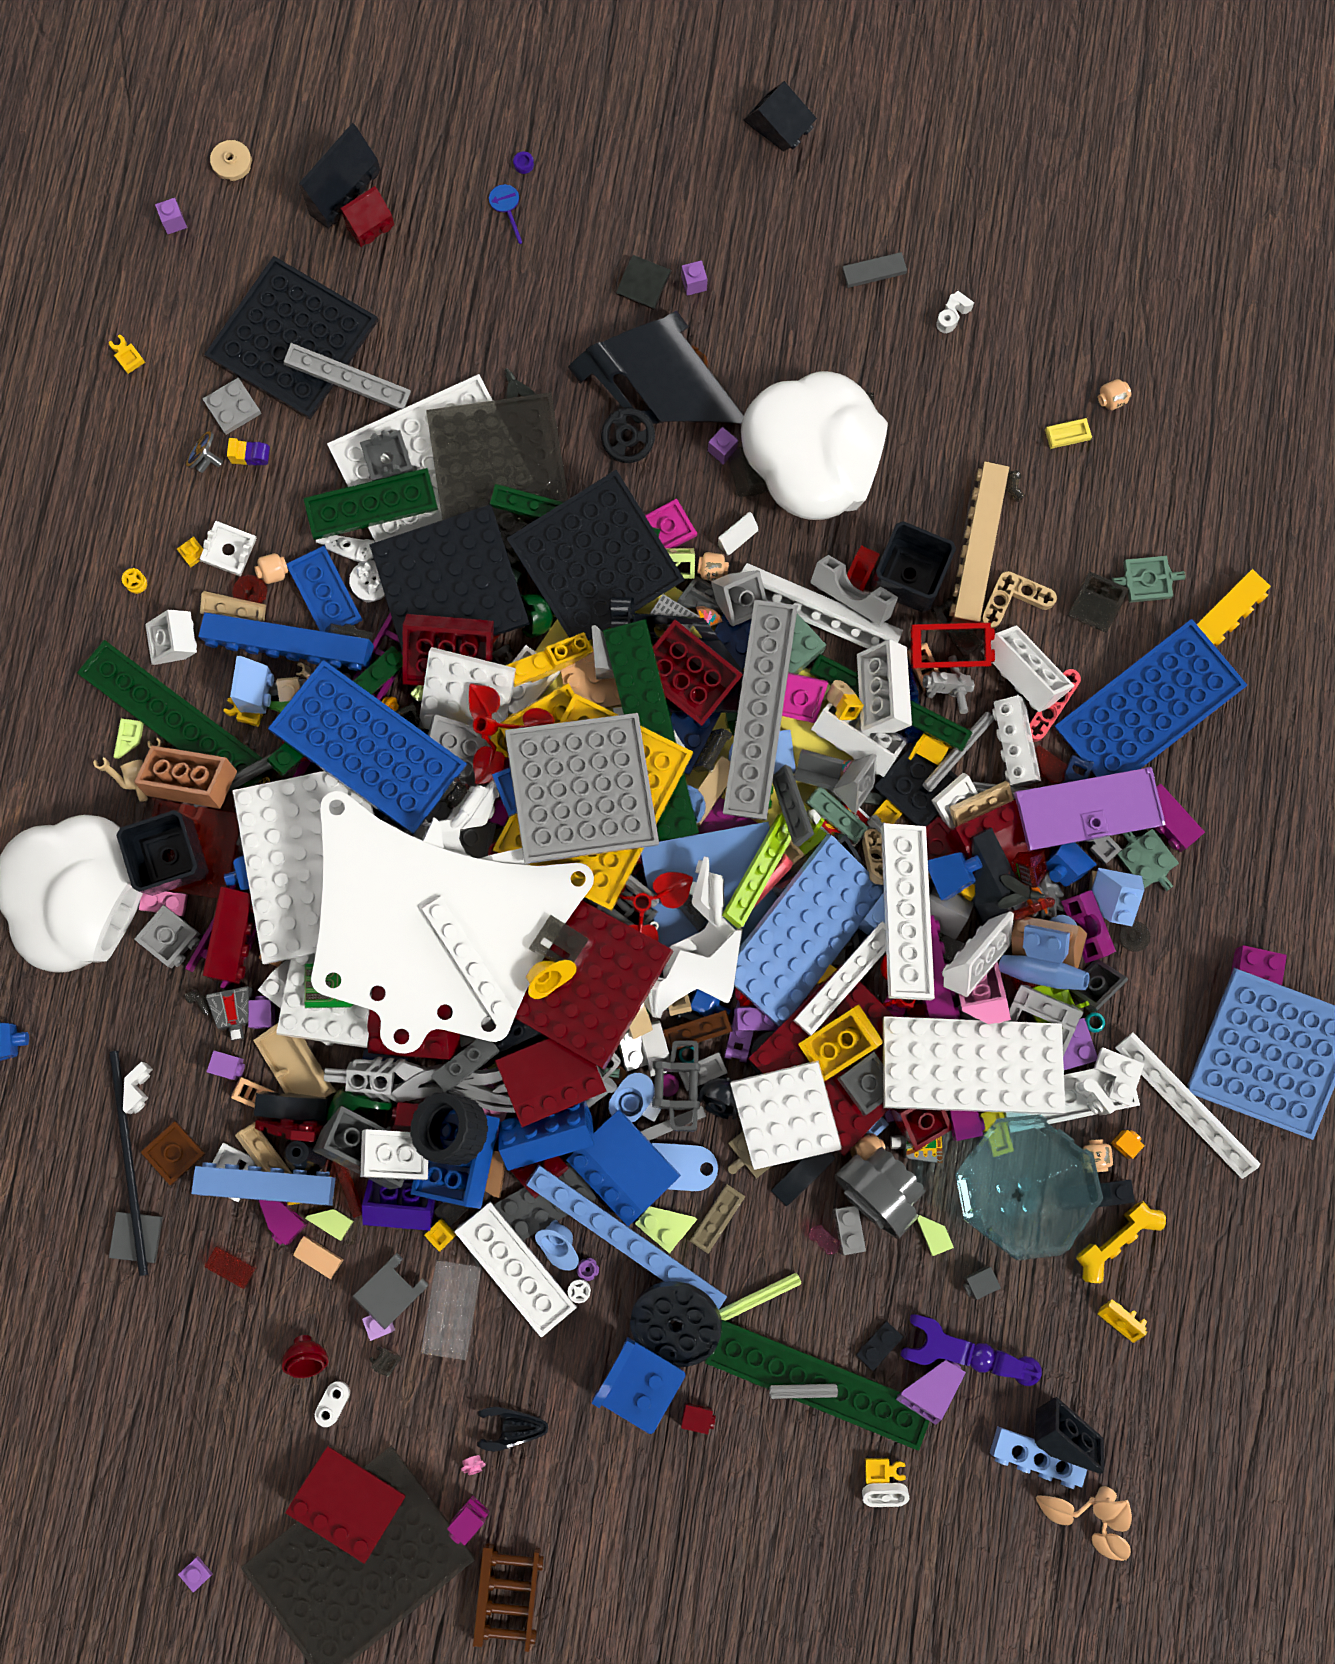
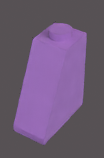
(934, 1391)

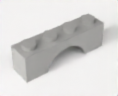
(832, 578)

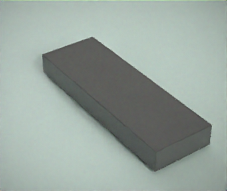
(874, 270)

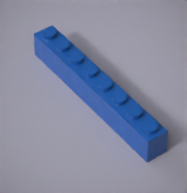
(286, 641)

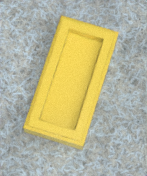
(1068, 433)

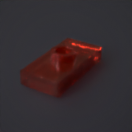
(230, 1267)

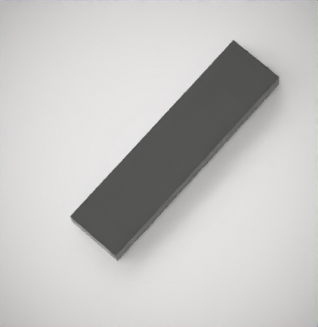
(792, 806)

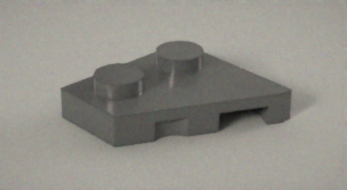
(699, 594)

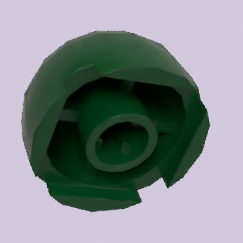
(539, 615)

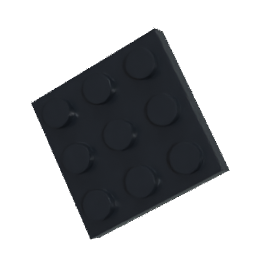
(905, 787)

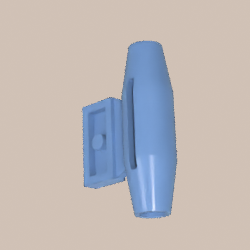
(1044, 960)

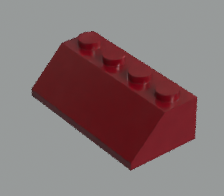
(230, 936)

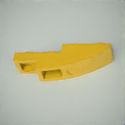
(551, 660)

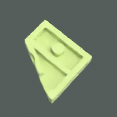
(665, 1226)

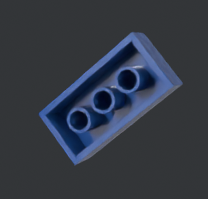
(545, 1138)

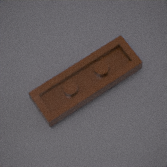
(699, 1029)

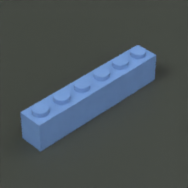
(262, 1185)

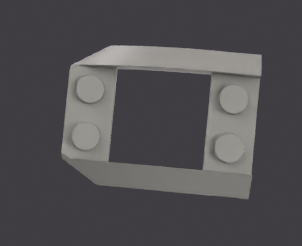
(1047, 1009)

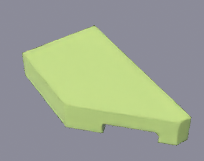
(128, 736)
(332, 1222)
(935, 1236)

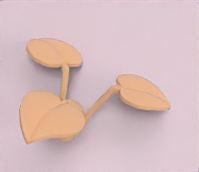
(1112, 1513)

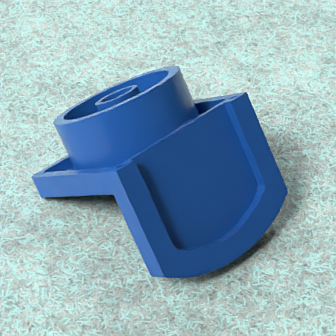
(639, 1386)

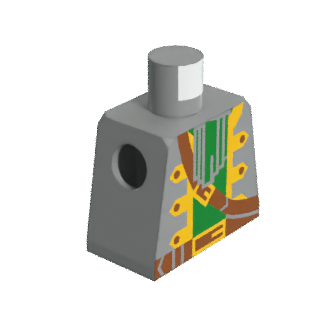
(930, 1153)

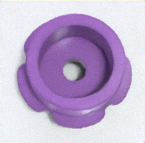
(581, 1271)

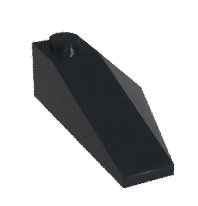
(988, 884)

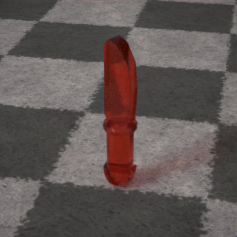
(1033, 908)

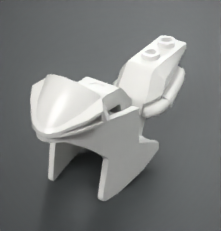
(470, 812)
(705, 959)

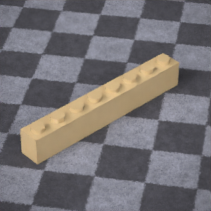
(980, 543)

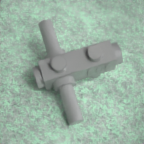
(951, 683)

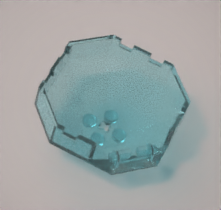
(1051, 1172)

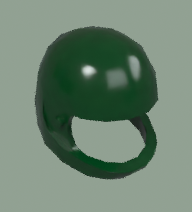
(358, 1104)

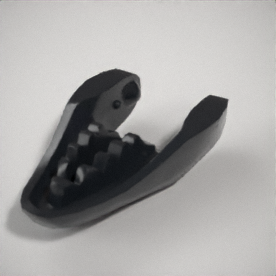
(515, 1428)

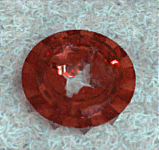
(246, 583)

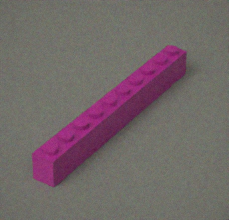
(964, 1123)

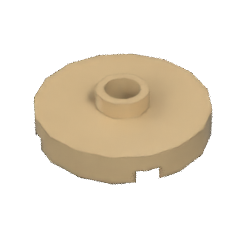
(231, 169)

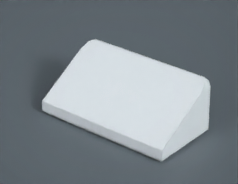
(738, 534)

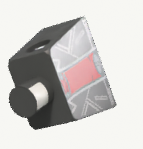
(231, 1010)

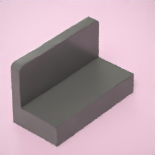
(818, 769)

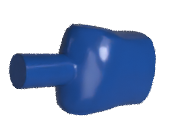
(705, 1003)

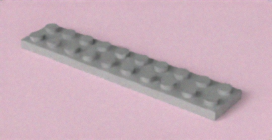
(760, 710)

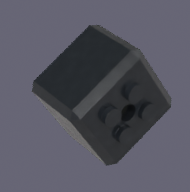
(915, 551)
(144, 849)

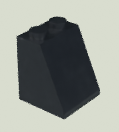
(781, 117)

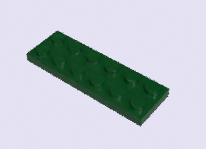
(370, 504)

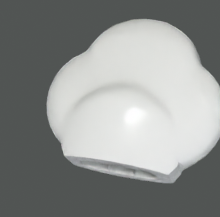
(815, 443)
(66, 893)

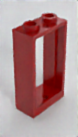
(916, 658)

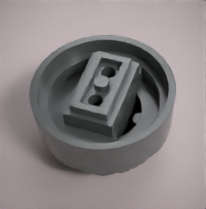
(882, 1190)

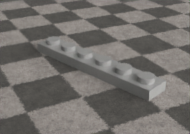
(347, 377)

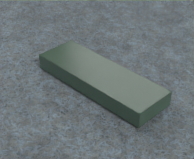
(836, 814)

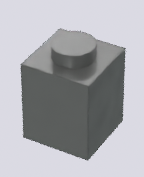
(981, 1283)

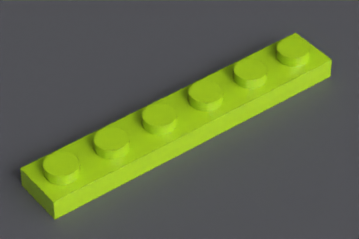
(758, 873)

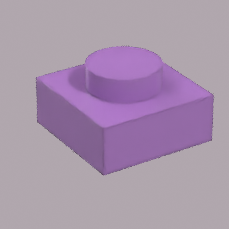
(195, 1574)

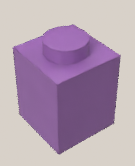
(171, 216)
(694, 278)
(722, 445)
(261, 1013)
(226, 1065)

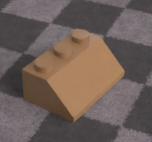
(1076, 941)

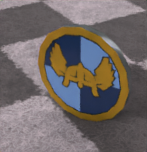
(201, 450)

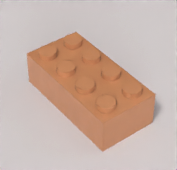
(185, 776)

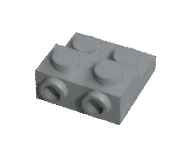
(168, 937)

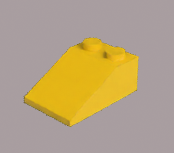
(841, 1042)

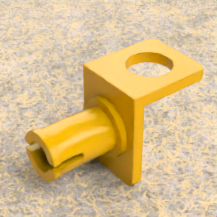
(930, 749)

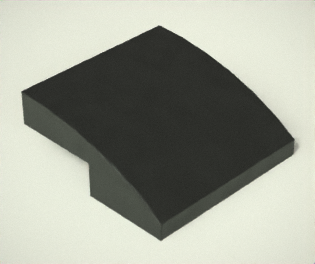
(643, 281)

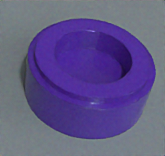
(523, 162)

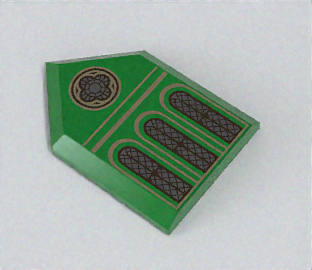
(316, 1000)

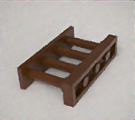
(486, 1606)

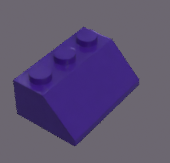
(396, 1207)

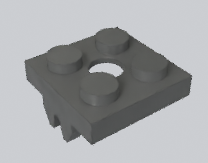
(383, 443)

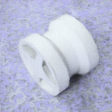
(576, 1293)

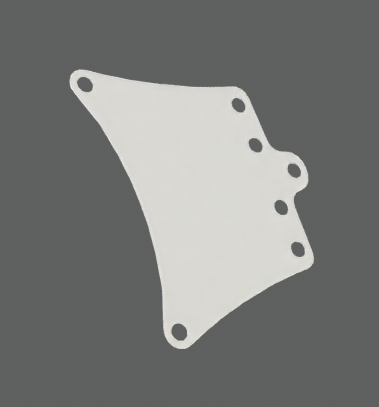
(380, 936)

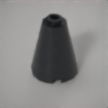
(307, 1160)

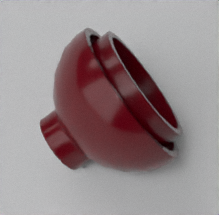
(304, 1358)

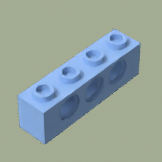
(1002, 1451)

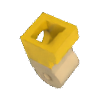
(842, 699)

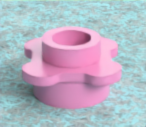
(472, 1465)

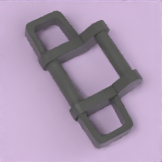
(693, 1069)

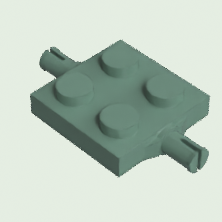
(1148, 579)
(1148, 858)

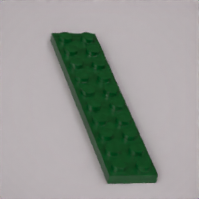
(643, 693)
(163, 709)
(858, 1398)

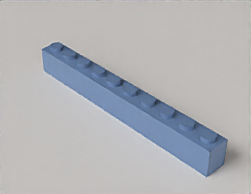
(616, 1232)

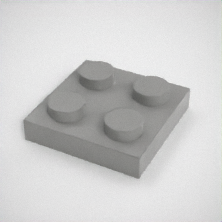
(232, 406)

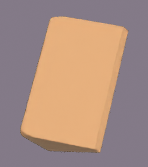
(317, 1257)

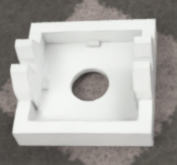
(220, 536)

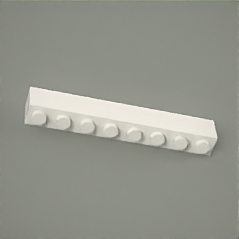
(826, 612)

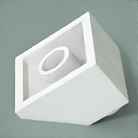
(171, 637)

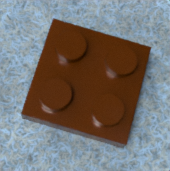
(173, 1153)

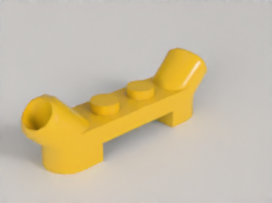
(1139, 1218)

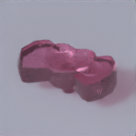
(824, 1239)

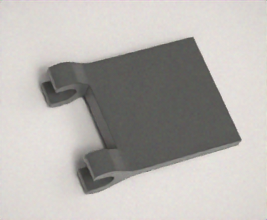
(388, 1293)

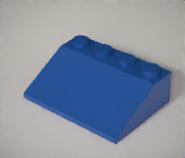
(624, 1168)
(463, 1183)

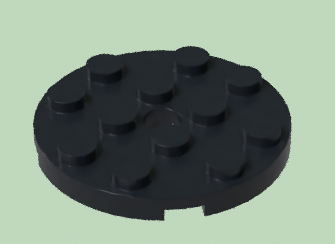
(680, 1303)

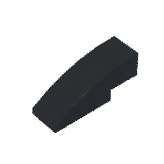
(291, 1106)
(801, 1177)

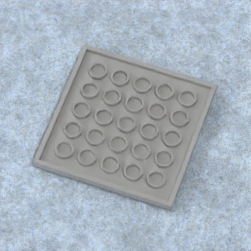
(581, 788)

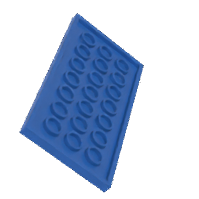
(1151, 703)
(367, 747)

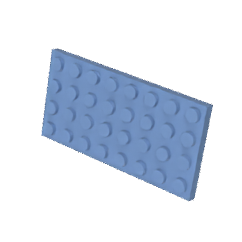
(804, 930)

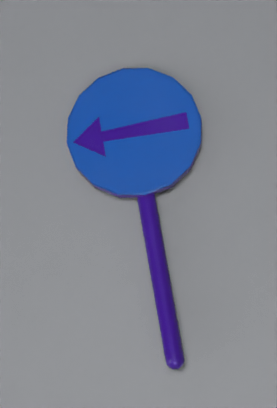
(504, 199)

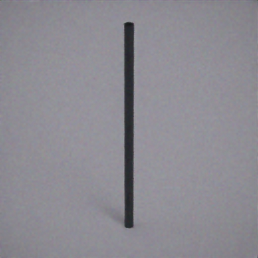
(128, 1164)

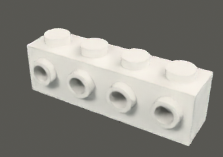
(1016, 741)

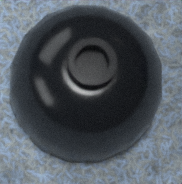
(719, 1098)

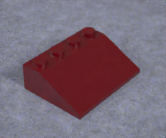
(450, 634)
(693, 672)
(1006, 826)
(436, 1044)
(547, 1080)
(345, 1504)

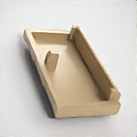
(293, 1064)

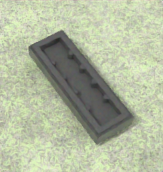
(464, 1064)

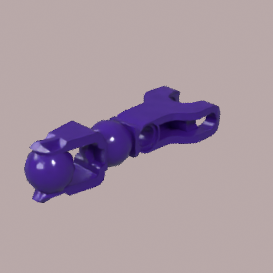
(978, 1356)

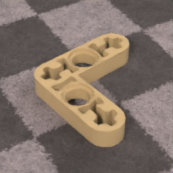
(1015, 591)
(875, 866)

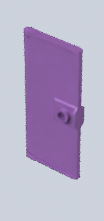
(1089, 809)

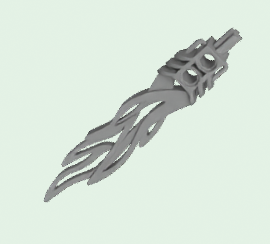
(412, 1084)

